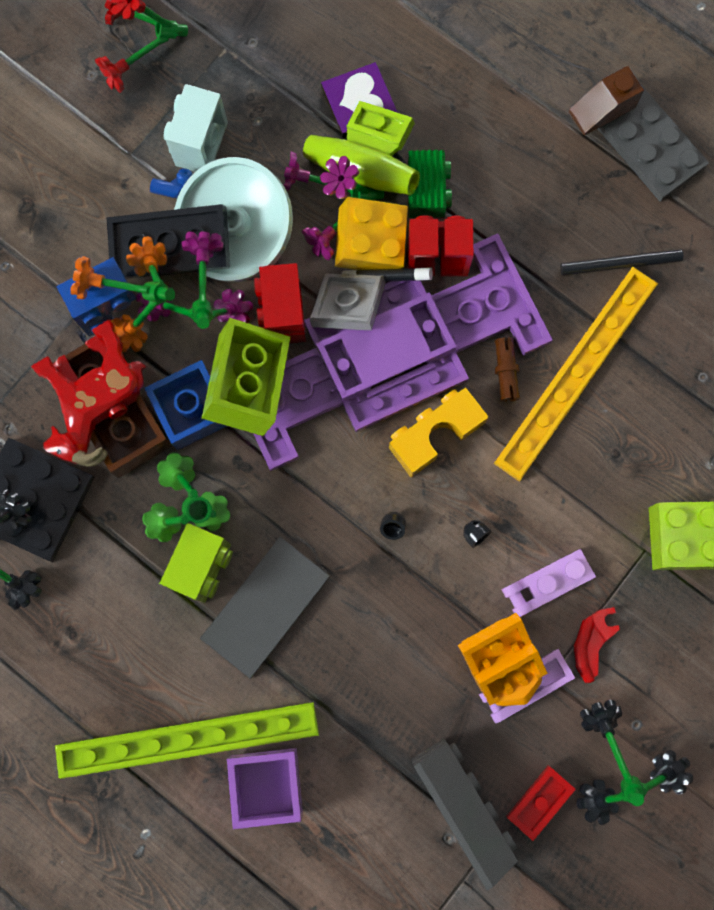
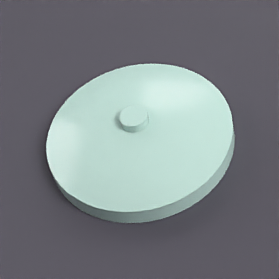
(256, 213)

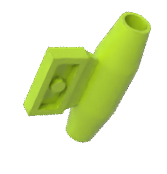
(371, 141)

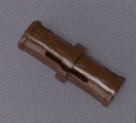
(507, 369)

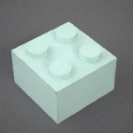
(195, 127)

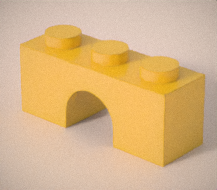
(457, 413)

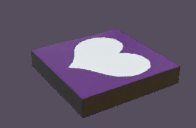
(354, 86)

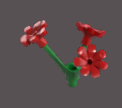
(129, 9)

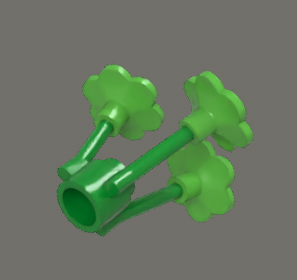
(202, 510)

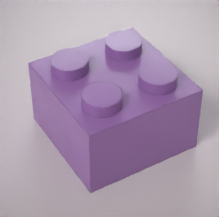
(264, 788)

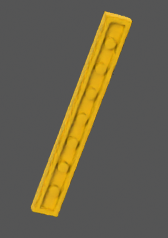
(575, 374)

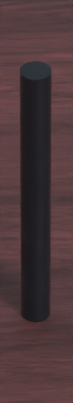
(621, 262)

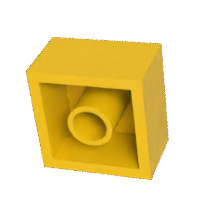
(370, 235)

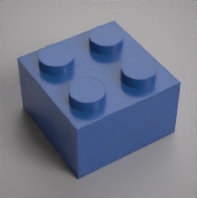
(180, 405)

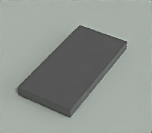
(265, 607)

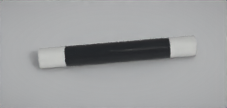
(401, 274)

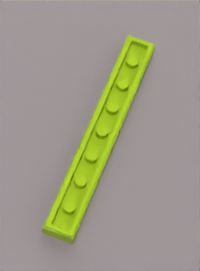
(186, 740)

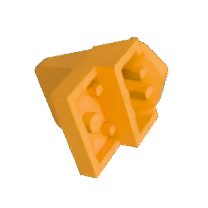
(504, 662)

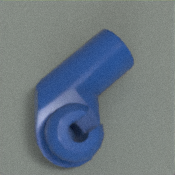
(171, 188)

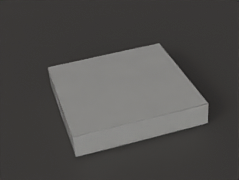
(347, 301)

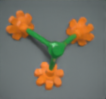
(156, 292)

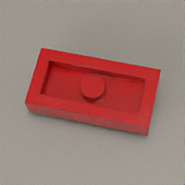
(540, 803)

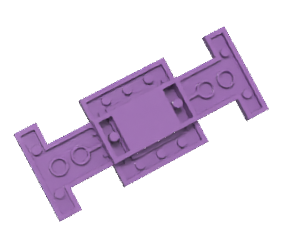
(406, 332)

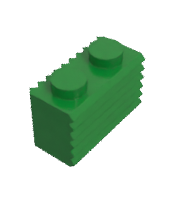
(431, 194)

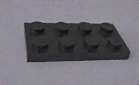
(170, 229)

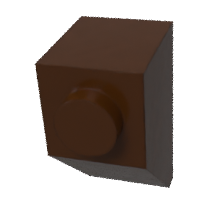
(607, 101)

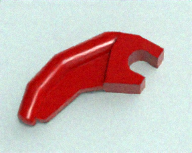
(590, 638)

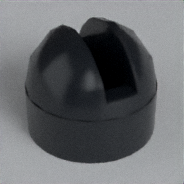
(393, 526)
(475, 533)

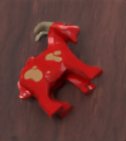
(92, 397)

